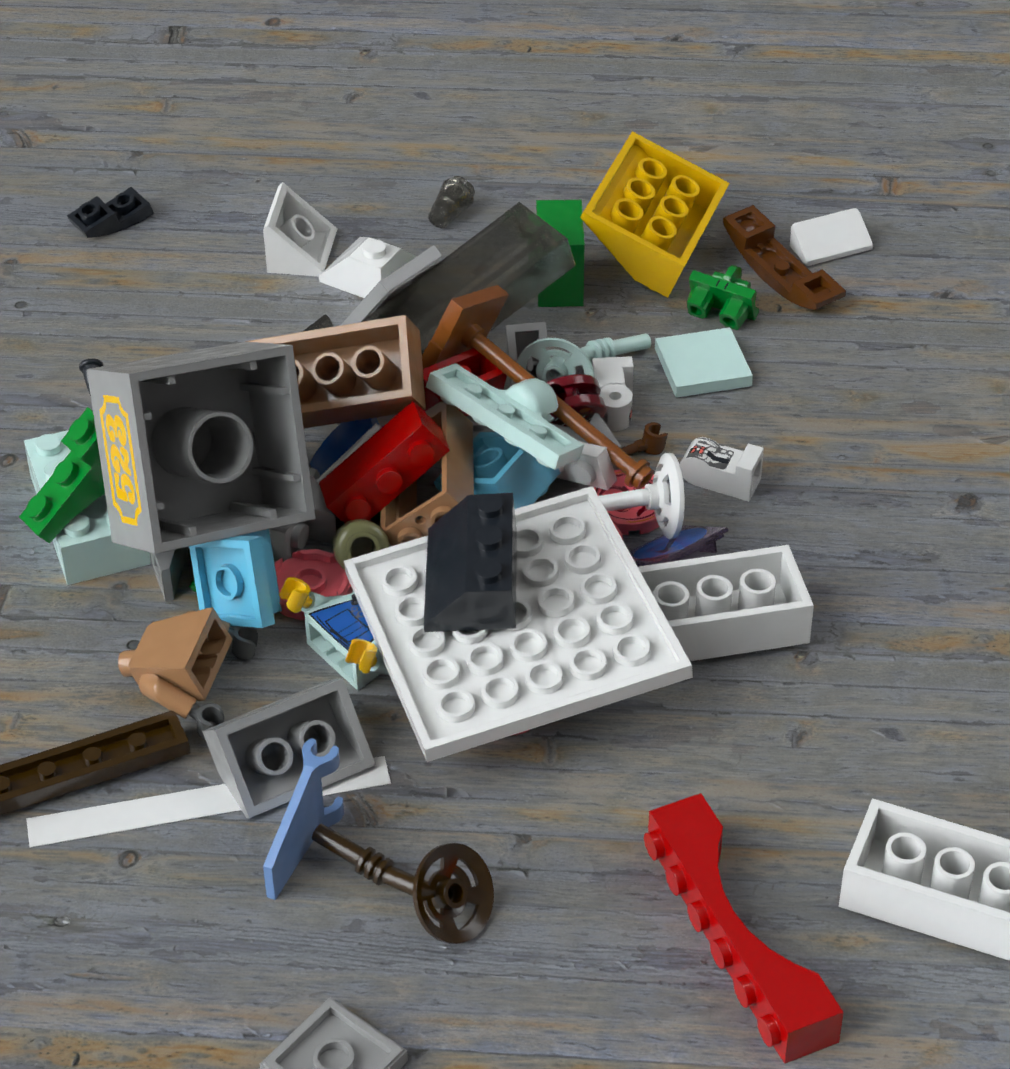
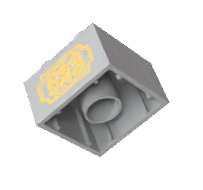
(201, 445)

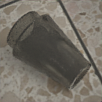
(452, 200)

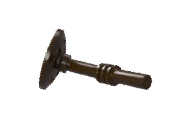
(438, 892)

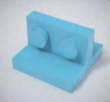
(238, 579)

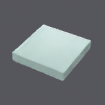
(703, 362)

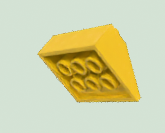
(653, 211)

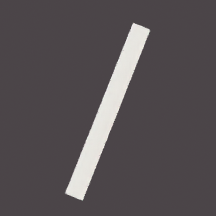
(167, 809)

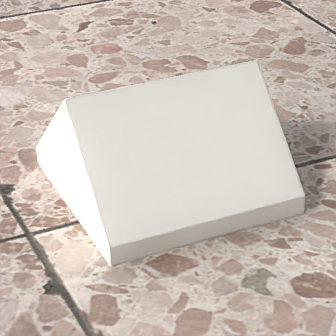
(296, 236)

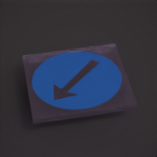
(669, 550)

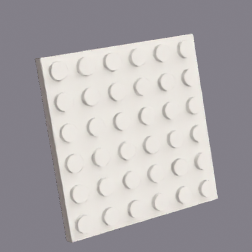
(579, 640)

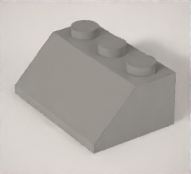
(262, 749)

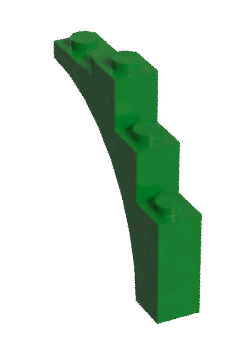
(73, 484)

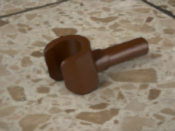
(651, 441)

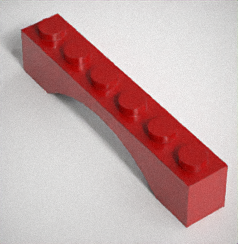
(788, 1000)

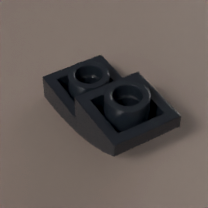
(103, 219)

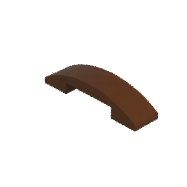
(775, 265)

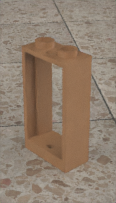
(401, 514)

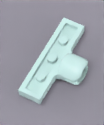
(517, 413)

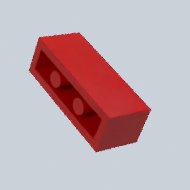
(384, 465)

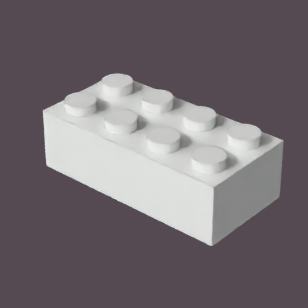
(733, 601)
(931, 878)

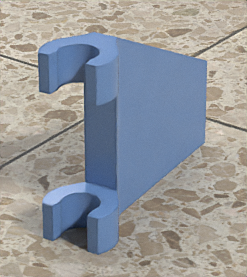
(302, 818)

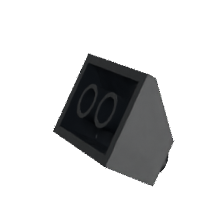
(472, 566)

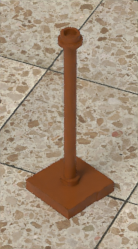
(467, 327)

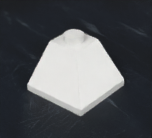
(364, 266)

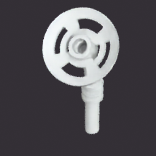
(657, 496)

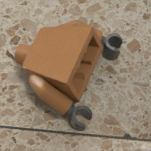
(181, 660)

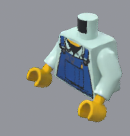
(336, 632)

